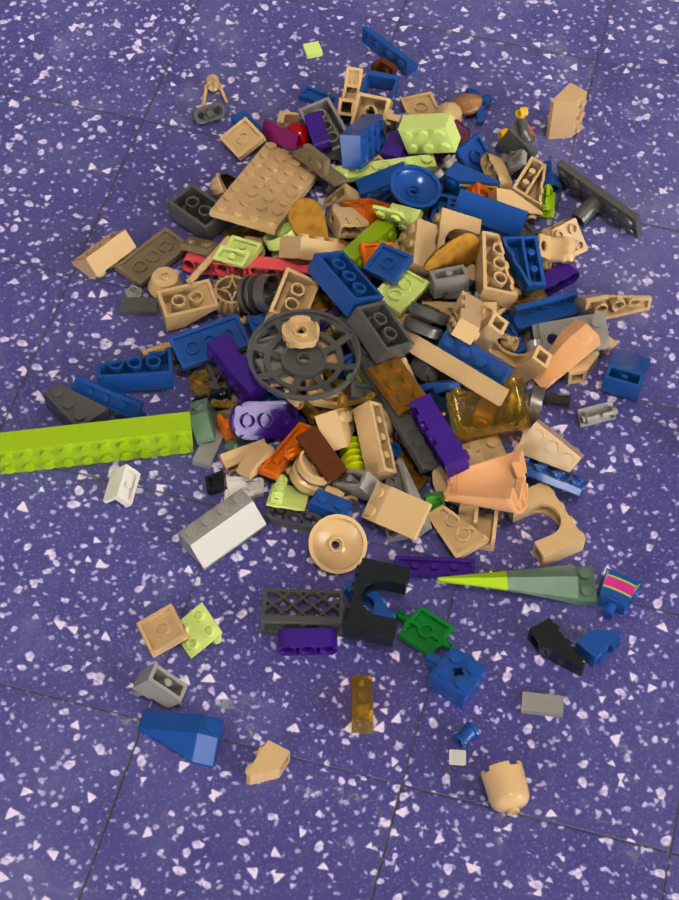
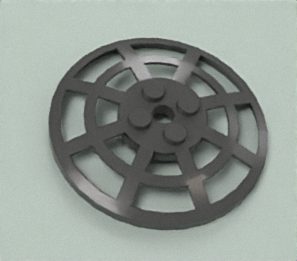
(316, 357)

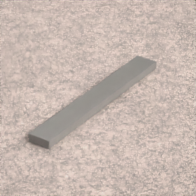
(208, 451)

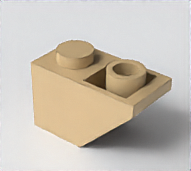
(583, 369)
(269, 763)

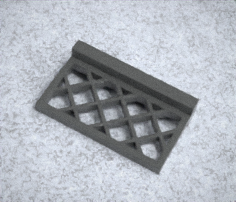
(274, 623)

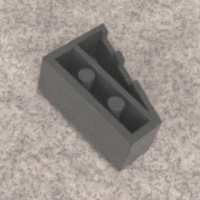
(73, 407)

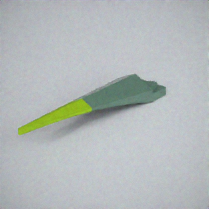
(558, 583)

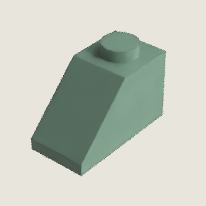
(203, 420)

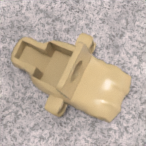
(556, 248)

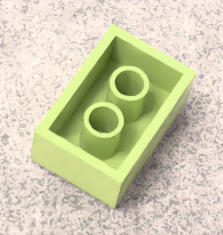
(429, 133)

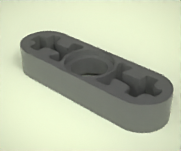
(278, 520)

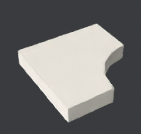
(253, 488)

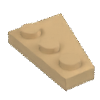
(456, 533)

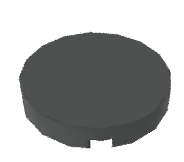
(453, 295)

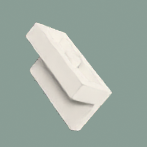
(122, 485)

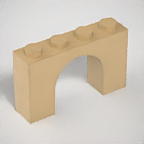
(452, 224)
(526, 364)
(565, 540)

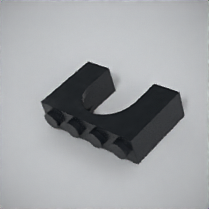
(372, 577)

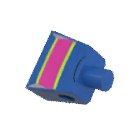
(617, 593)

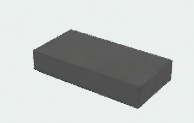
(138, 306)

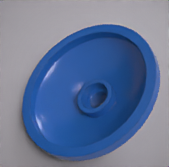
(415, 187)

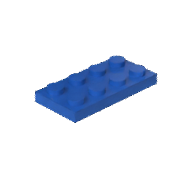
(191, 345)
(555, 477)

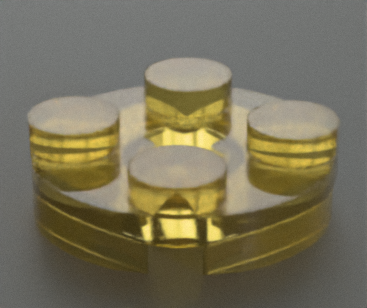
(197, 379)

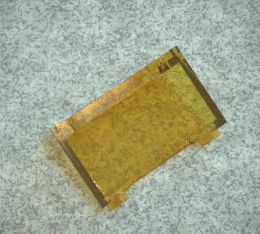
(478, 417)

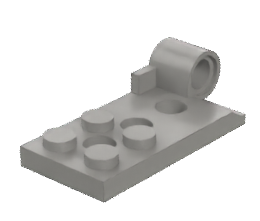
(543, 330)

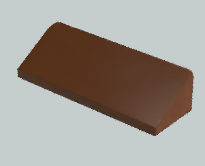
(321, 454)

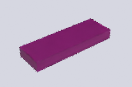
(279, 134)

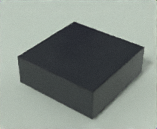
(216, 482)

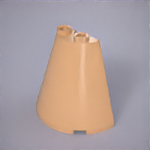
(492, 484)

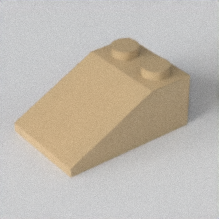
(186, 303)
(396, 511)

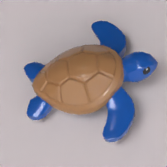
(472, 103)

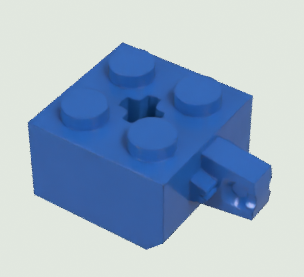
(455, 675)

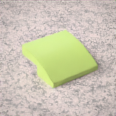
(238, 252)

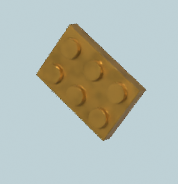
(396, 384)

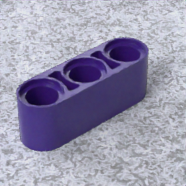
(318, 131)
(560, 277)
(307, 641)

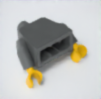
(517, 136)

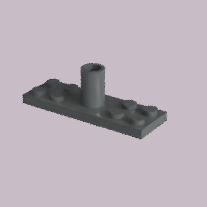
(597, 200)

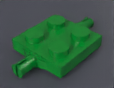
(425, 631)

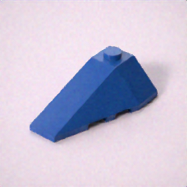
(191, 735)

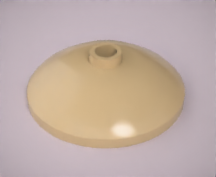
(350, 540)

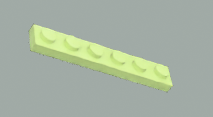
(426, 161)

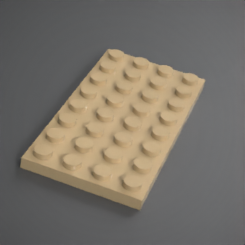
(265, 190)

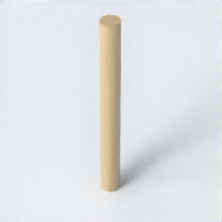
(201, 268)

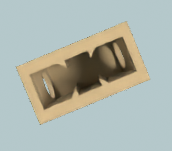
(346, 222)

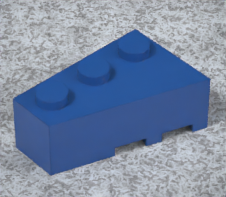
(378, 183)
(525, 262)

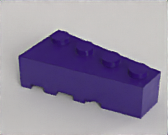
(235, 369)
(439, 436)

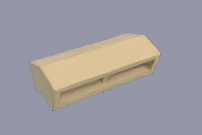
(231, 459)

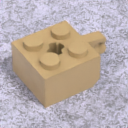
(367, 103)

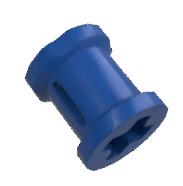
(465, 736)

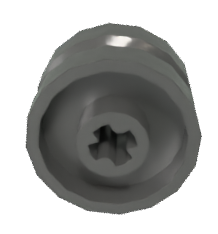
(426, 319)

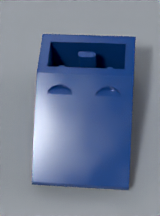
(625, 374)

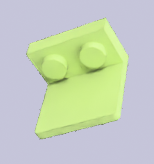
(398, 215)

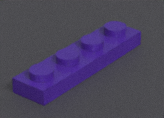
(436, 566)

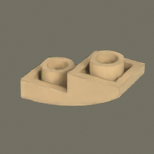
(253, 460)

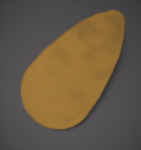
(307, 218)
(457, 251)

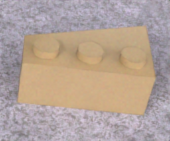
(465, 318)
(337, 427)
(549, 447)

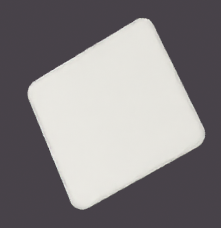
(457, 757)

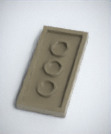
(155, 253)

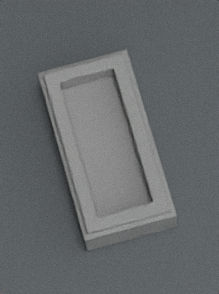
(542, 704)

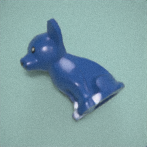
(551, 177)

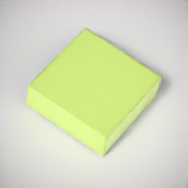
(312, 50)

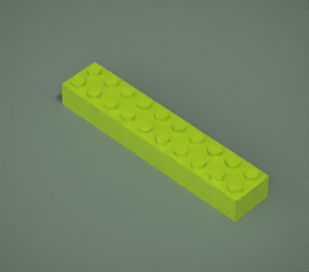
(95, 442)

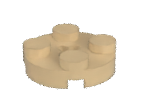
(307, 339)

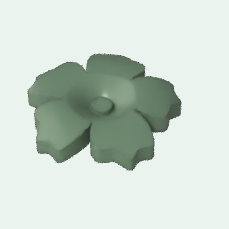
(234, 443)

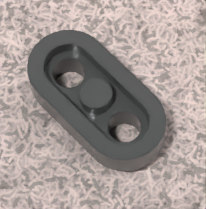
(208, 114)

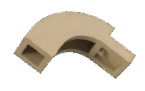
(352, 86)

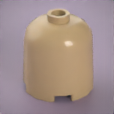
(506, 787)

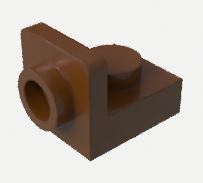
(384, 65)

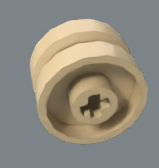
(306, 476)

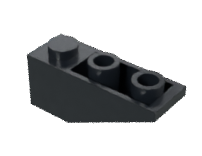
(552, 645)

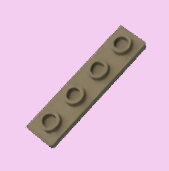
(319, 164)

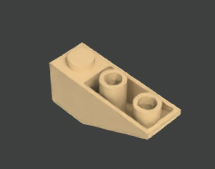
(511, 198)

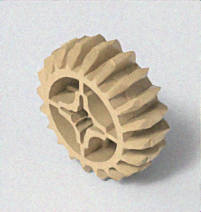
(223, 290)

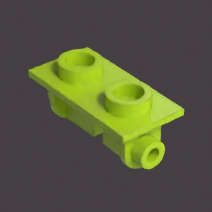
(548, 202)

